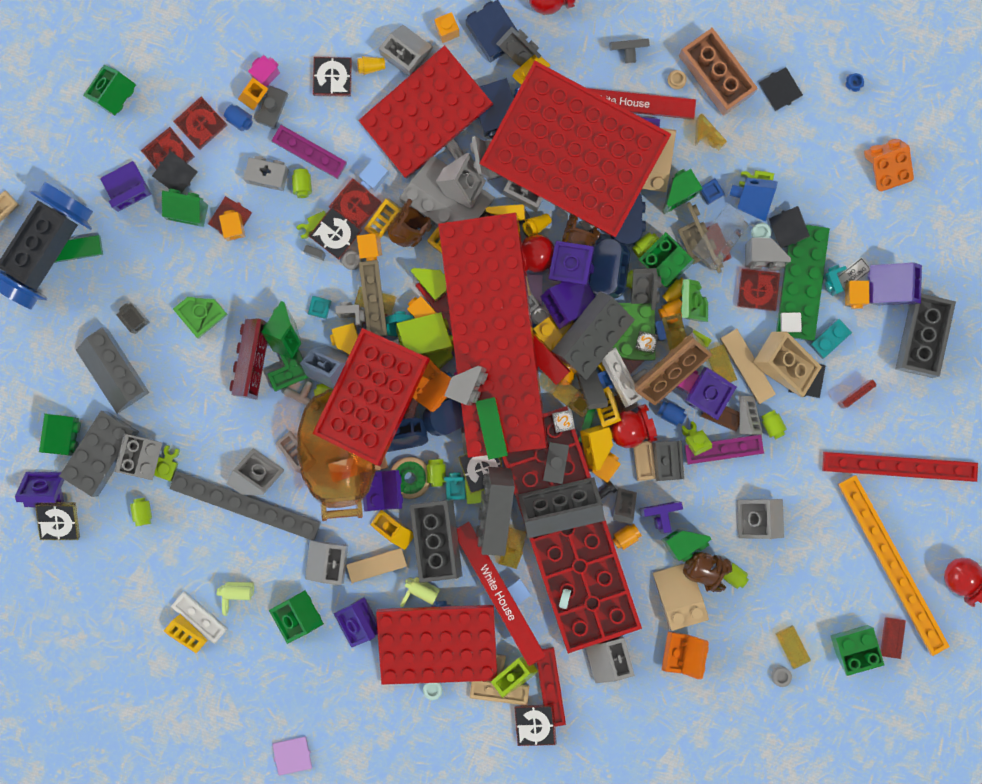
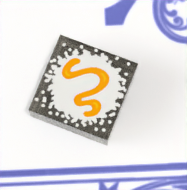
(646, 342)

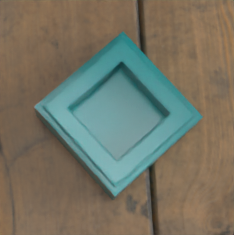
(319, 307)

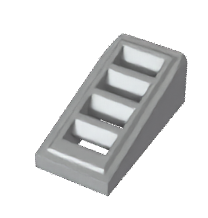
(749, 416)
(290, 456)

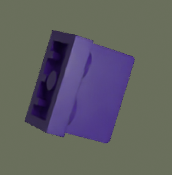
(125, 186)
(384, 492)

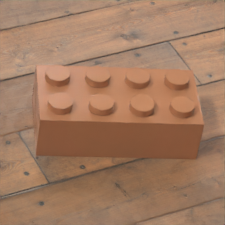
(717, 71)

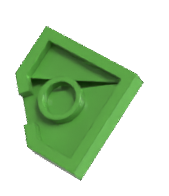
(693, 304)
(200, 314)

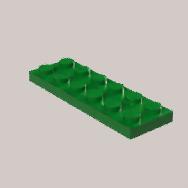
(804, 281)

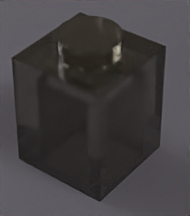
(132, 317)

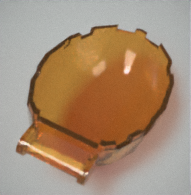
(328, 482)

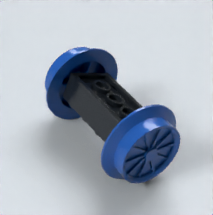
(39, 244)

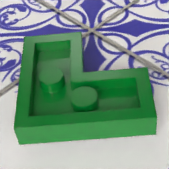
(288, 375)

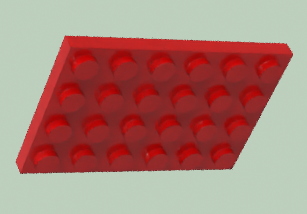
(425, 112)
(371, 396)
(437, 644)

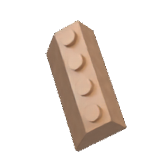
(673, 369)

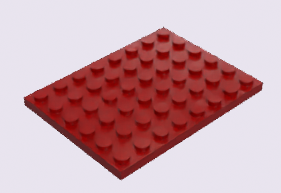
(575, 149)

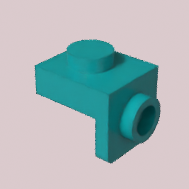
(832, 281)
(399, 316)
(455, 486)

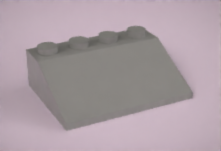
(431, 201)

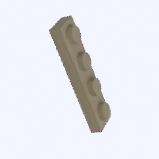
(373, 297)

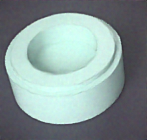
(761, 230)
(565, 598)
(432, 690)

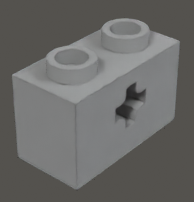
(273, 180)

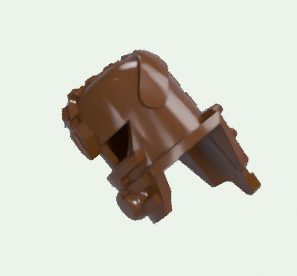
(404, 226)
(577, 235)
(699, 570)

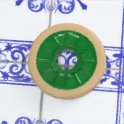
(418, 467)

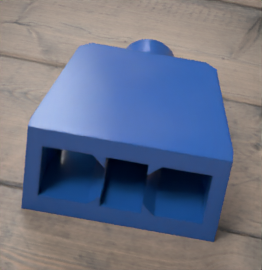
(755, 196)

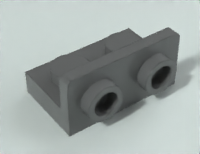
(517, 47)
(645, 286)

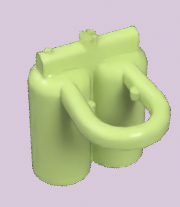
(421, 590)
(234, 591)

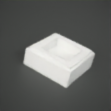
(790, 322)

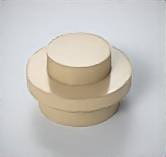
(677, 79)

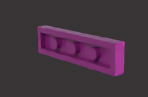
(309, 152)
(727, 449)

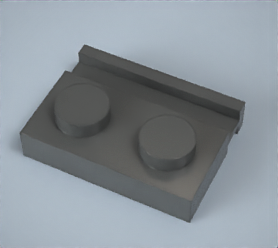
(668, 460)

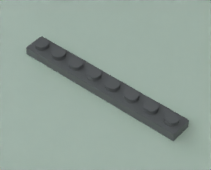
(245, 505)

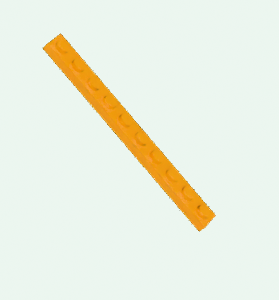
(893, 565)

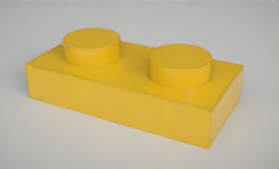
(520, 74)

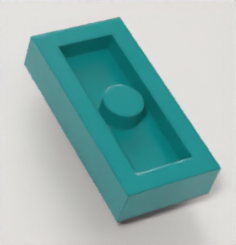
(830, 338)

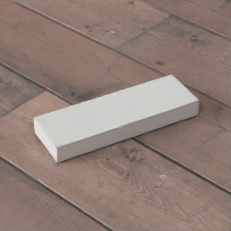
(620, 377)
(199, 617)

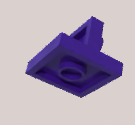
(571, 263)
(710, 393)
(40, 488)
(661, 511)
(357, 622)

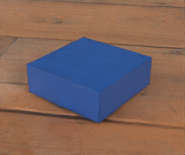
(712, 191)
(660, 331)

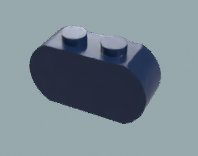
(633, 225)
(610, 268)
(444, 419)
(409, 434)

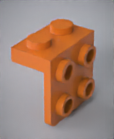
(891, 164)
(432, 387)
(685, 655)

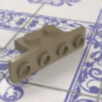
(693, 233)

